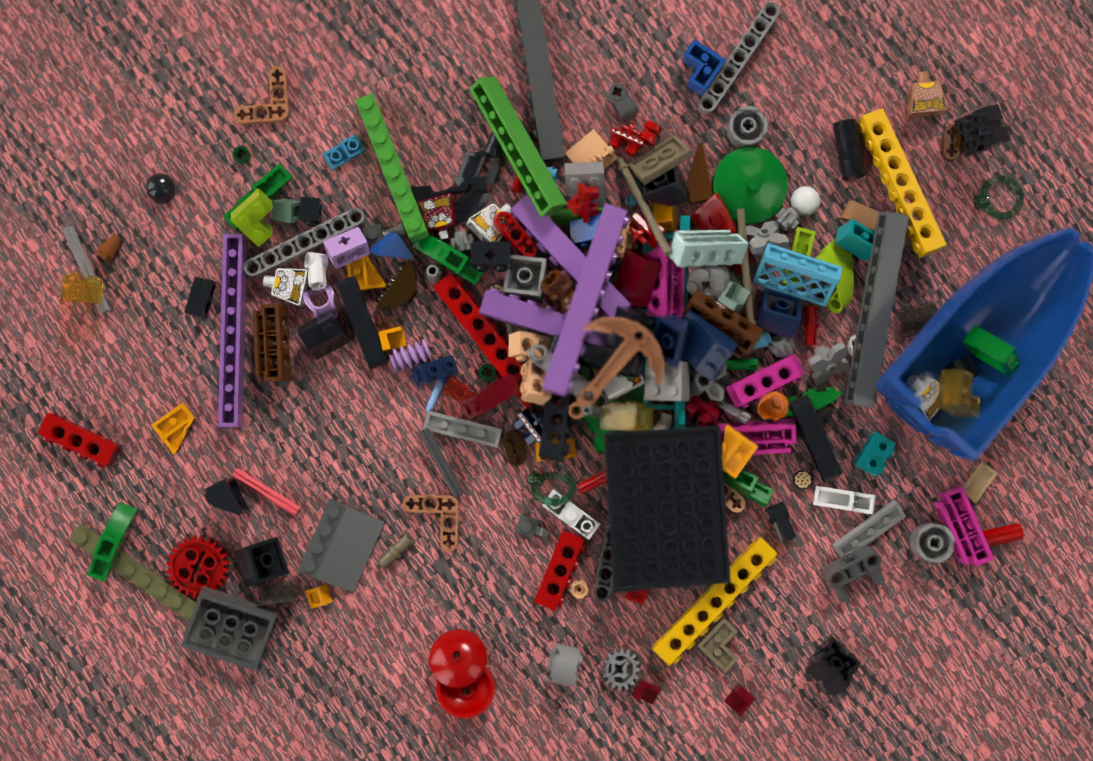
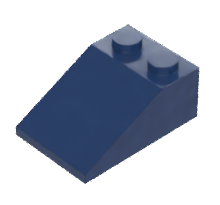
(706, 346)

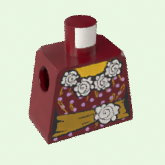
(439, 214)

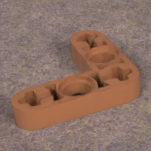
(275, 103)
(445, 513)

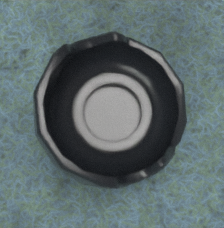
(160, 188)

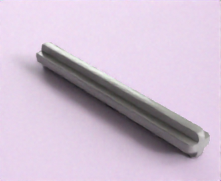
(83, 261)

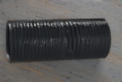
(848, 140)

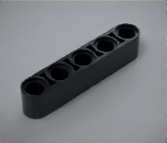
(362, 322)
(597, 356)
(815, 438)

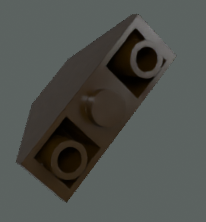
(401, 289)

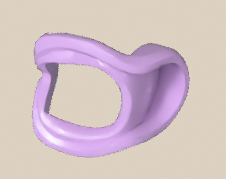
(330, 305)

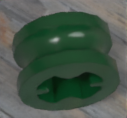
(246, 158)
(491, 367)

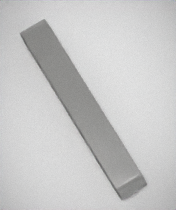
(744, 52)
(295, 243)

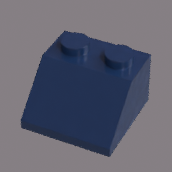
(779, 313)
(670, 336)

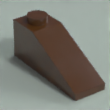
(698, 182)

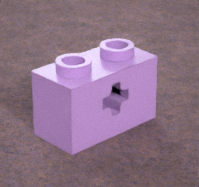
(346, 247)

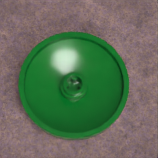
(750, 181)

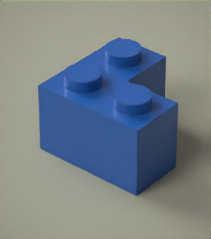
(706, 64)

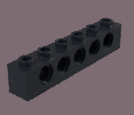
(557, 451)

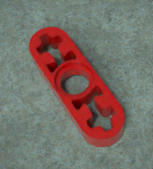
(509, 220)

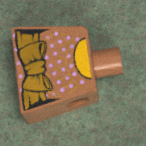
(925, 97)

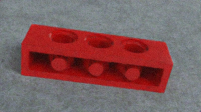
(50, 431)
(555, 600)

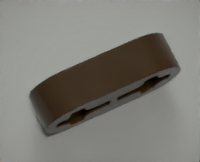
(518, 446)

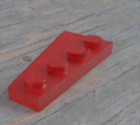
(714, 216)

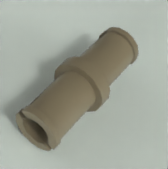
(395, 551)

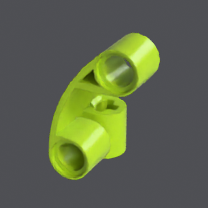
(844, 290)

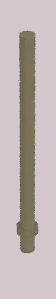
(625, 170)
(745, 266)

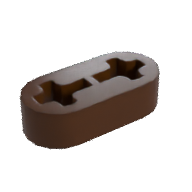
(946, 142)

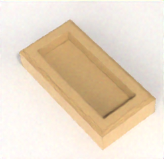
(979, 482)

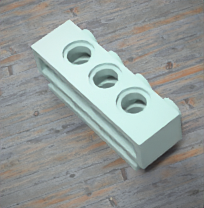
(707, 248)

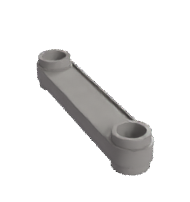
(579, 382)

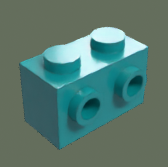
(855, 239)
(874, 454)

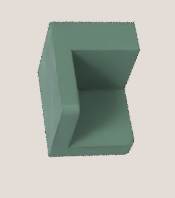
(286, 210)
(734, 296)

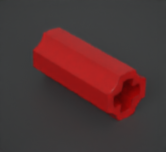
(1004, 534)

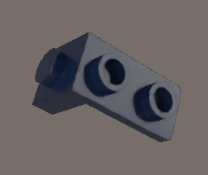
(434, 370)

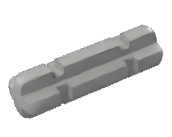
(734, 412)

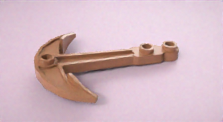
(630, 345)

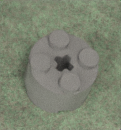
(755, 122)
(709, 280)
(943, 544)
(563, 665)

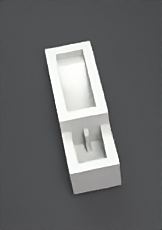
(844, 500)

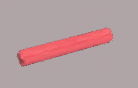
(266, 492)

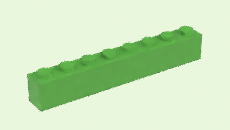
(518, 146)
(392, 168)

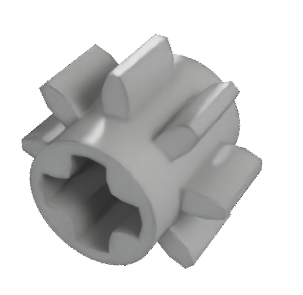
(787, 218)
(462, 241)
(782, 346)

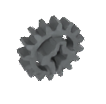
(630, 670)

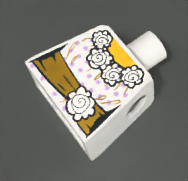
(482, 223)
(288, 285)
(927, 391)

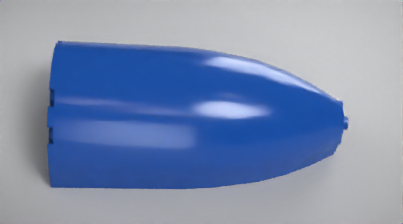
(1023, 299)

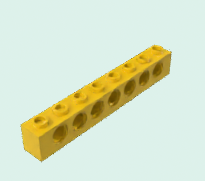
(903, 173)
(703, 603)

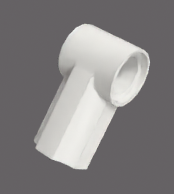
(316, 265)

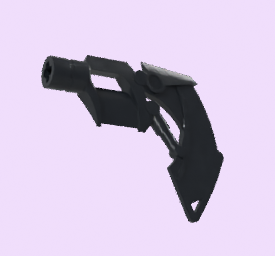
(468, 175)

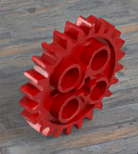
(181, 559)

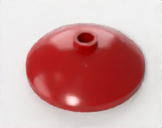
(459, 671)
(469, 705)

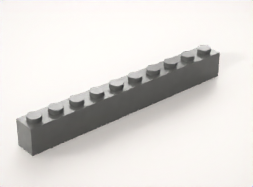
(539, 79)
(876, 308)

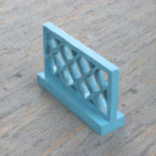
(801, 265)

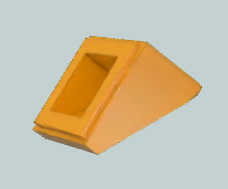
(319, 596)

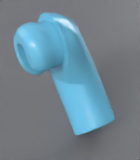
(631, 201)

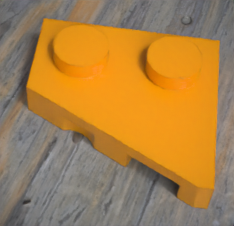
(366, 274)
(174, 426)
(736, 451)

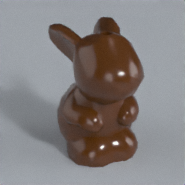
(558, 287)

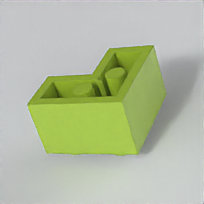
(250, 215)

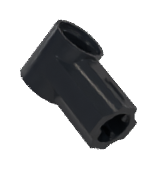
(779, 518)

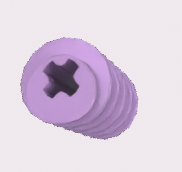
(410, 356)

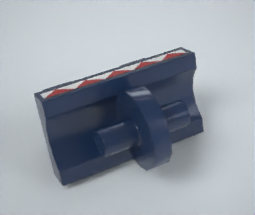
(532, 423)

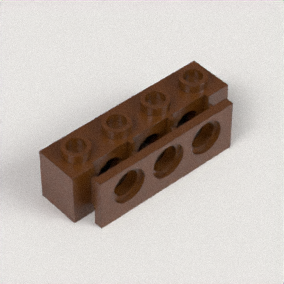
(730, 320)
(272, 342)

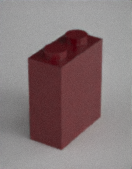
(637, 277)
(489, 396)

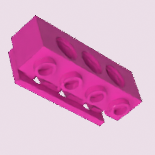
(668, 287)
(793, 375)
(769, 435)
(973, 545)

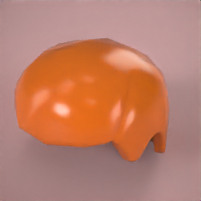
(773, 406)

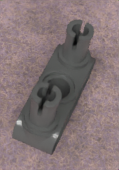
(852, 567)

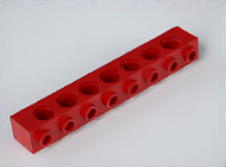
(444, 289)

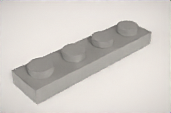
(462, 429)
(869, 529)

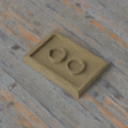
(660, 159)

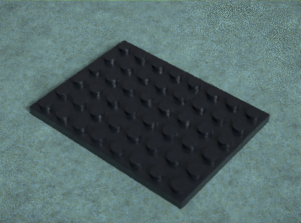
(666, 508)

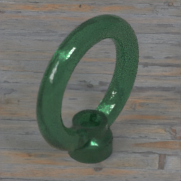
(982, 200)
(536, 480)

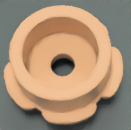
(579, 584)

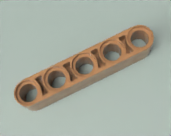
(868, 218)

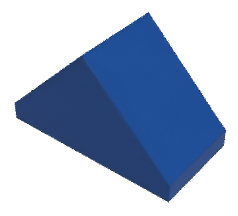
(391, 246)

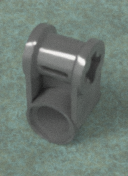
(624, 104)

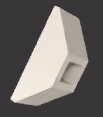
(573, 516)

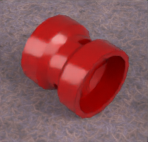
(650, 133)

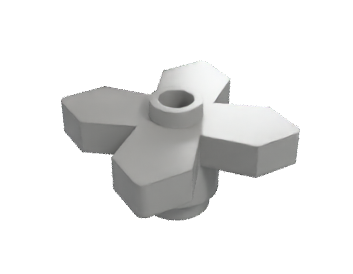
(767, 234)
(828, 361)
(713, 388)

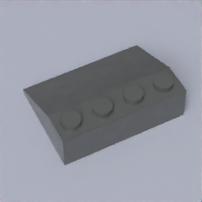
(341, 545)
(229, 628)

